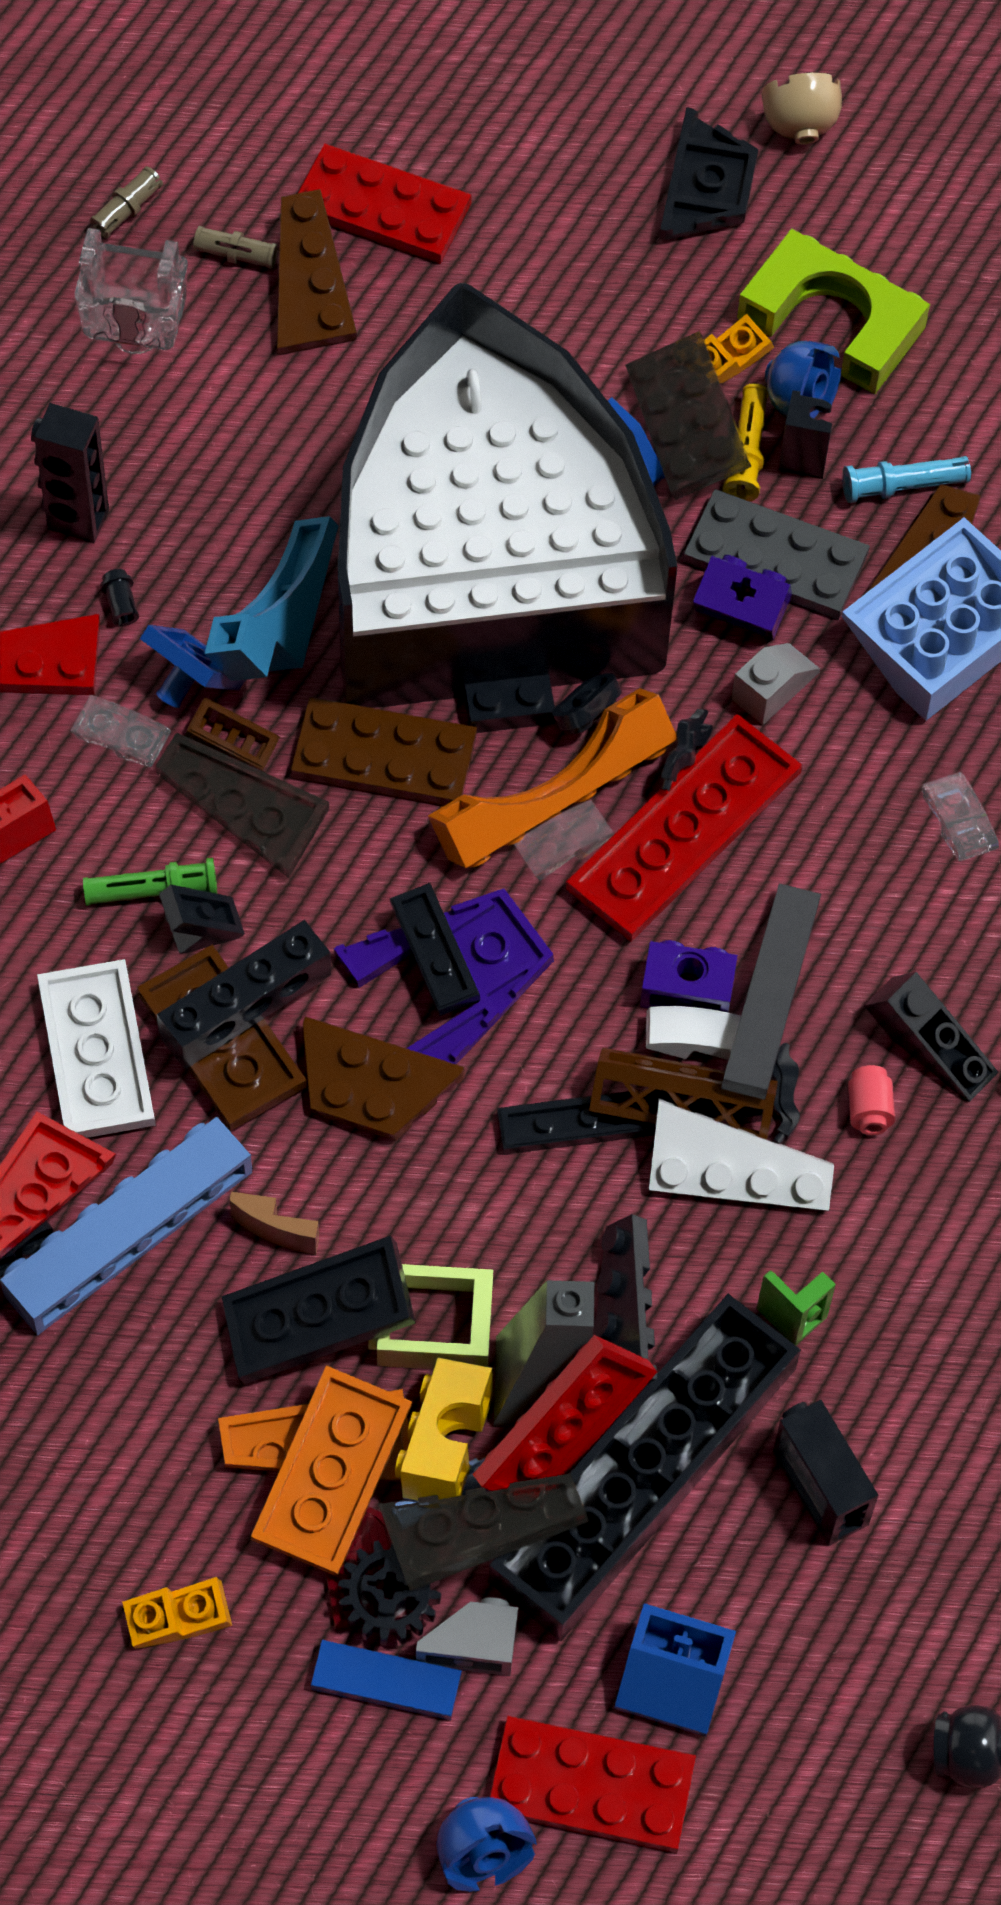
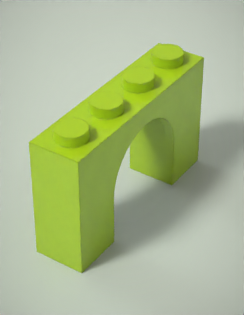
(807, 269)

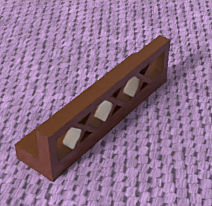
(674, 1078)

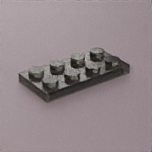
(688, 415)

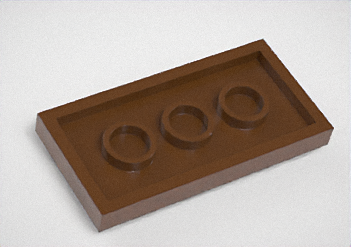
(383, 752)
(246, 1072)

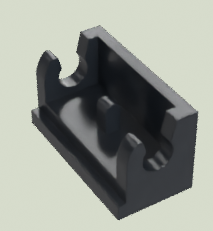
(805, 438)

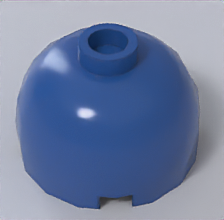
(802, 368)
(484, 1841)

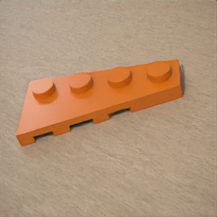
(264, 1439)

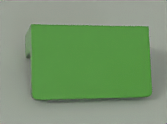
(791, 1313)

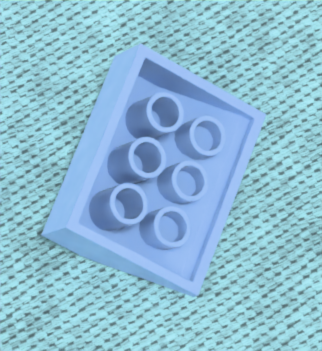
(935, 619)

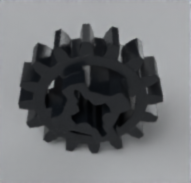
(371, 1591)

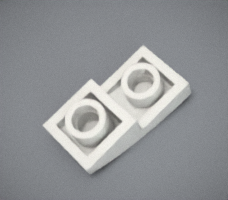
(690, 1029)

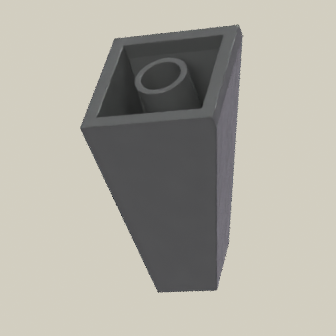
(540, 1345)

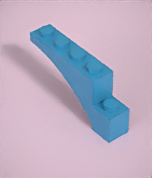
(278, 623)

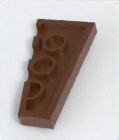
(311, 286)
(940, 514)

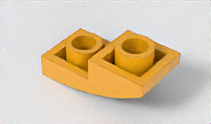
(738, 348)
(177, 1614)

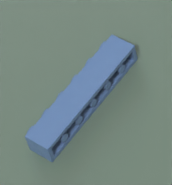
(125, 1225)

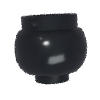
(968, 1746)

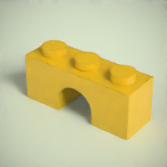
(452, 1399)

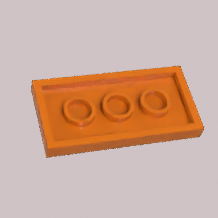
(331, 1471)

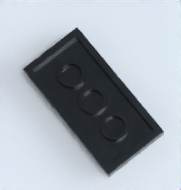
(318, 1309)

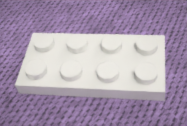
(96, 1049)

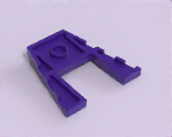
(499, 952)

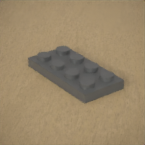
(813, 559)

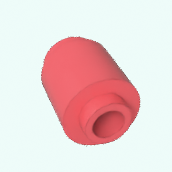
(871, 1100)

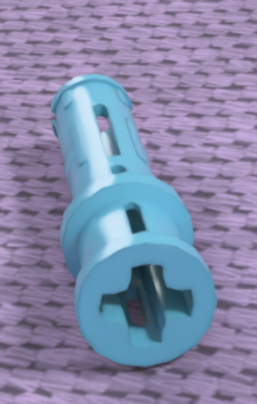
(887, 479)

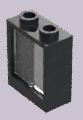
(824, 1471)

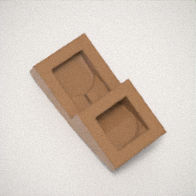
(260, 1217)

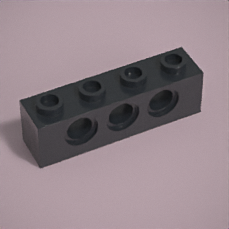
(71, 472)
(244, 994)

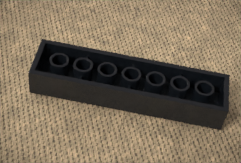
(650, 1463)

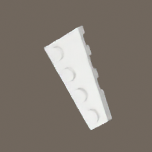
(728, 1163)

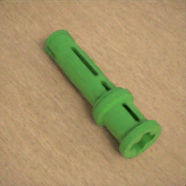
(150, 883)

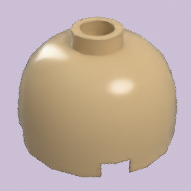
(803, 107)

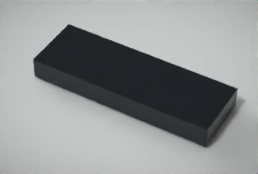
(435, 949)

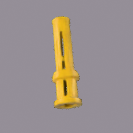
(753, 405)

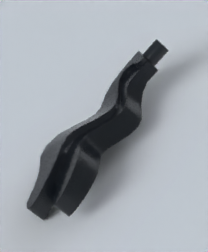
(690, 733)
(784, 1108)

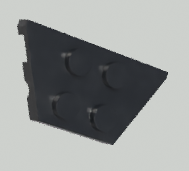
(708, 180)

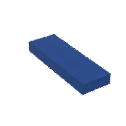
(386, 1680)

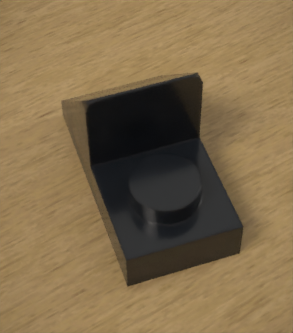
(200, 918)

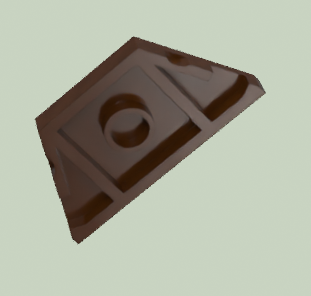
(371, 1080)

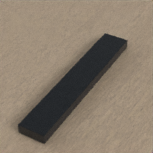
(771, 992)
(572, 1124)

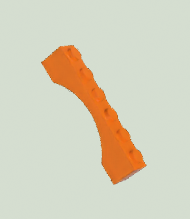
(626, 735)

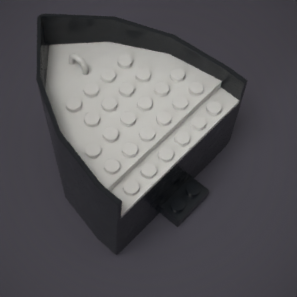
(495, 527)

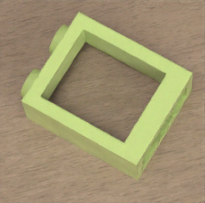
(425, 1354)

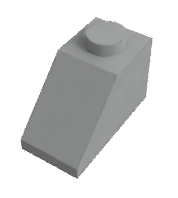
(772, 680)
(473, 1639)

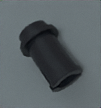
(117, 587)

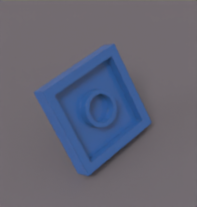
(188, 661)

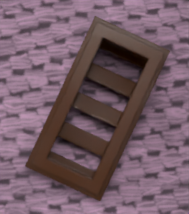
(237, 725)

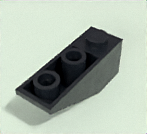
(931, 1034)

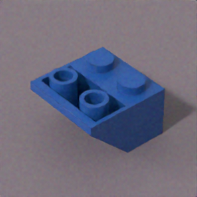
(675, 1669)

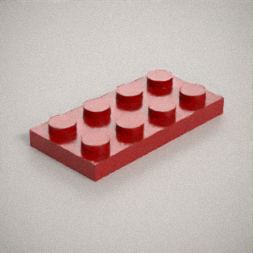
(387, 203)
(568, 1416)
(594, 1783)

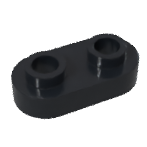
(586, 703)

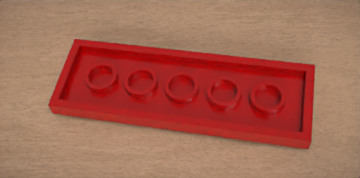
(683, 828)

